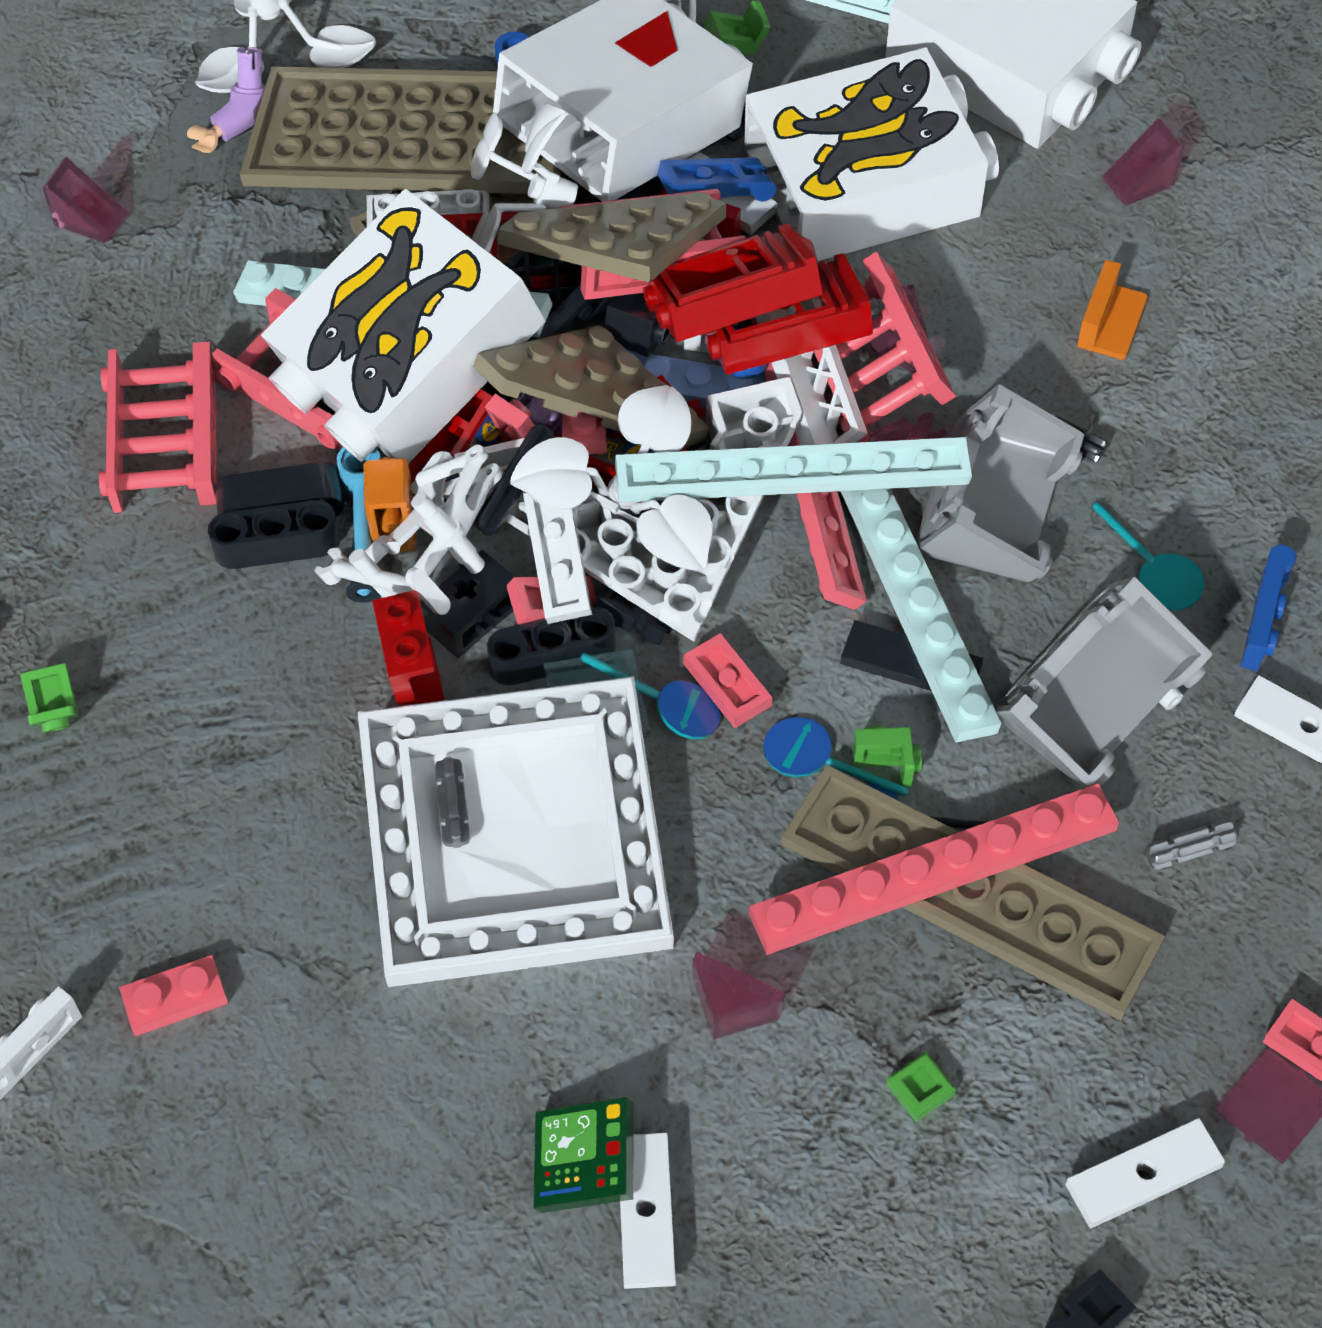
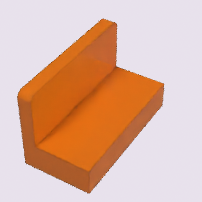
(1111, 315)

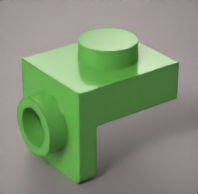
(743, 31)
(50, 698)
(887, 747)

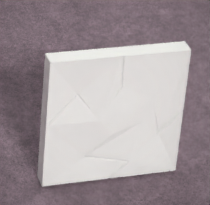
(557, 824)

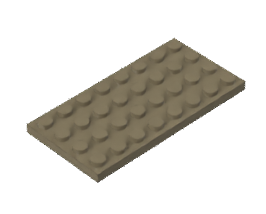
(379, 131)

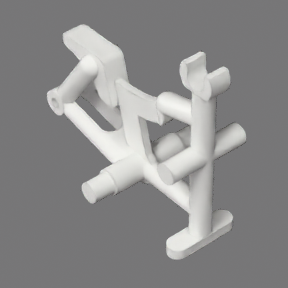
(444, 521)

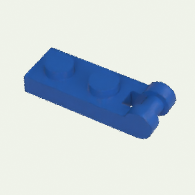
(727, 175)
(1268, 605)

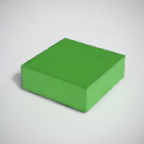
(921, 1087)

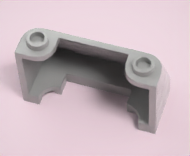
(1014, 466)
(1102, 680)

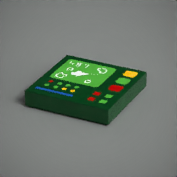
(584, 1155)

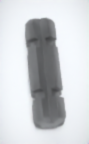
(452, 802)
(1191, 844)

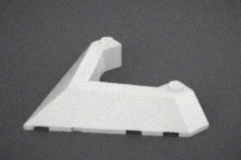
(608, 536)

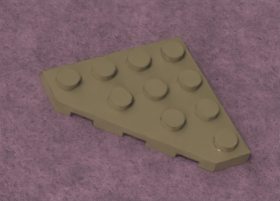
(617, 237)
(574, 374)

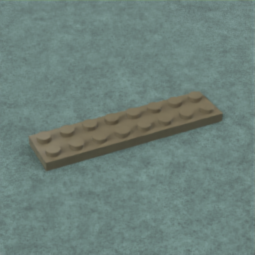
(1009, 914)

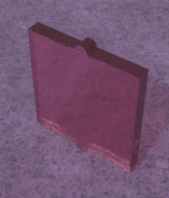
(1274, 1106)

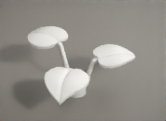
(334, 47)
(546, 188)
(658, 420)

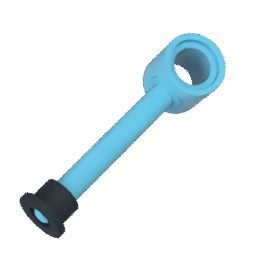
(353, 487)

